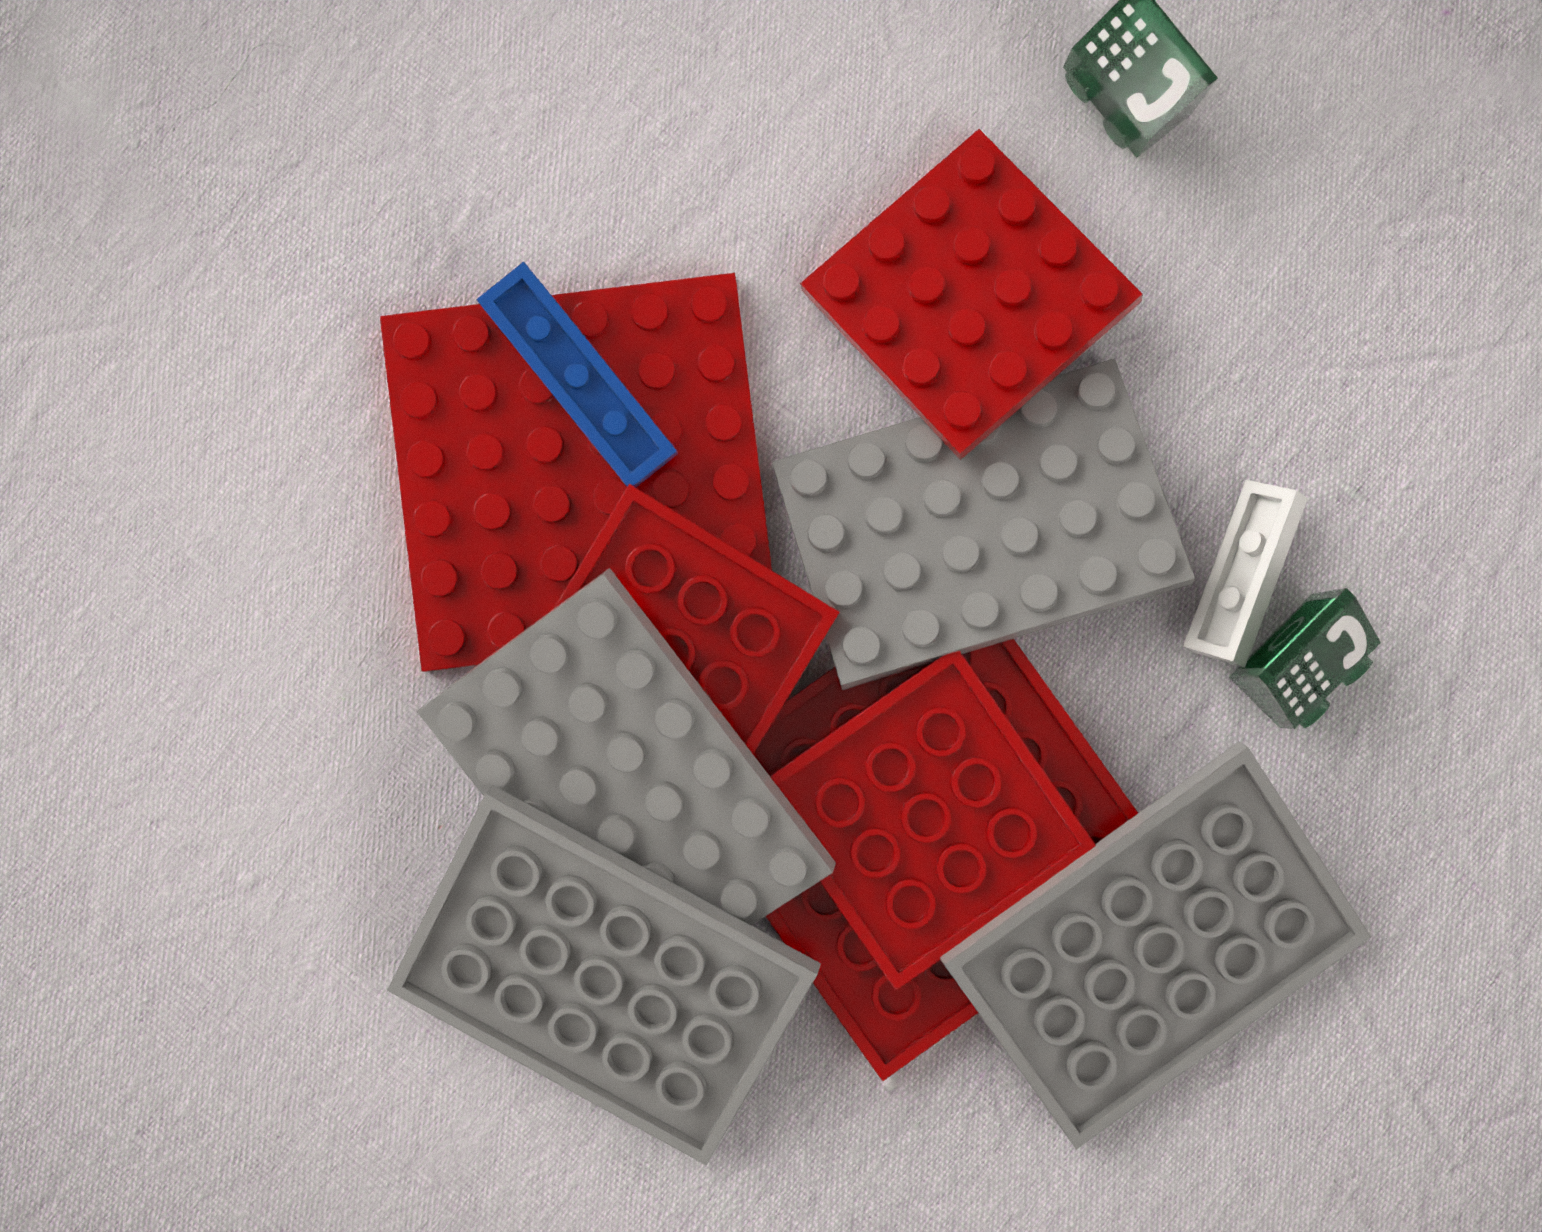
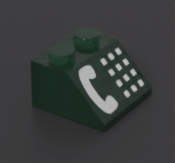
(1138, 74)
(1309, 658)

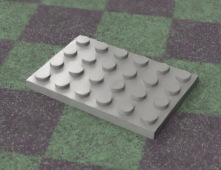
(973, 551)
(628, 748)
(1157, 945)
(602, 975)

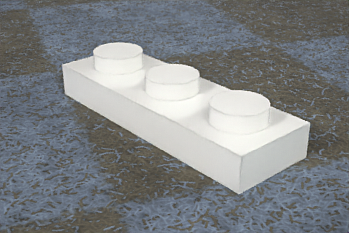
(1245, 572)

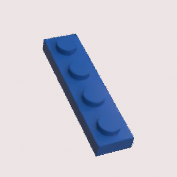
(577, 376)

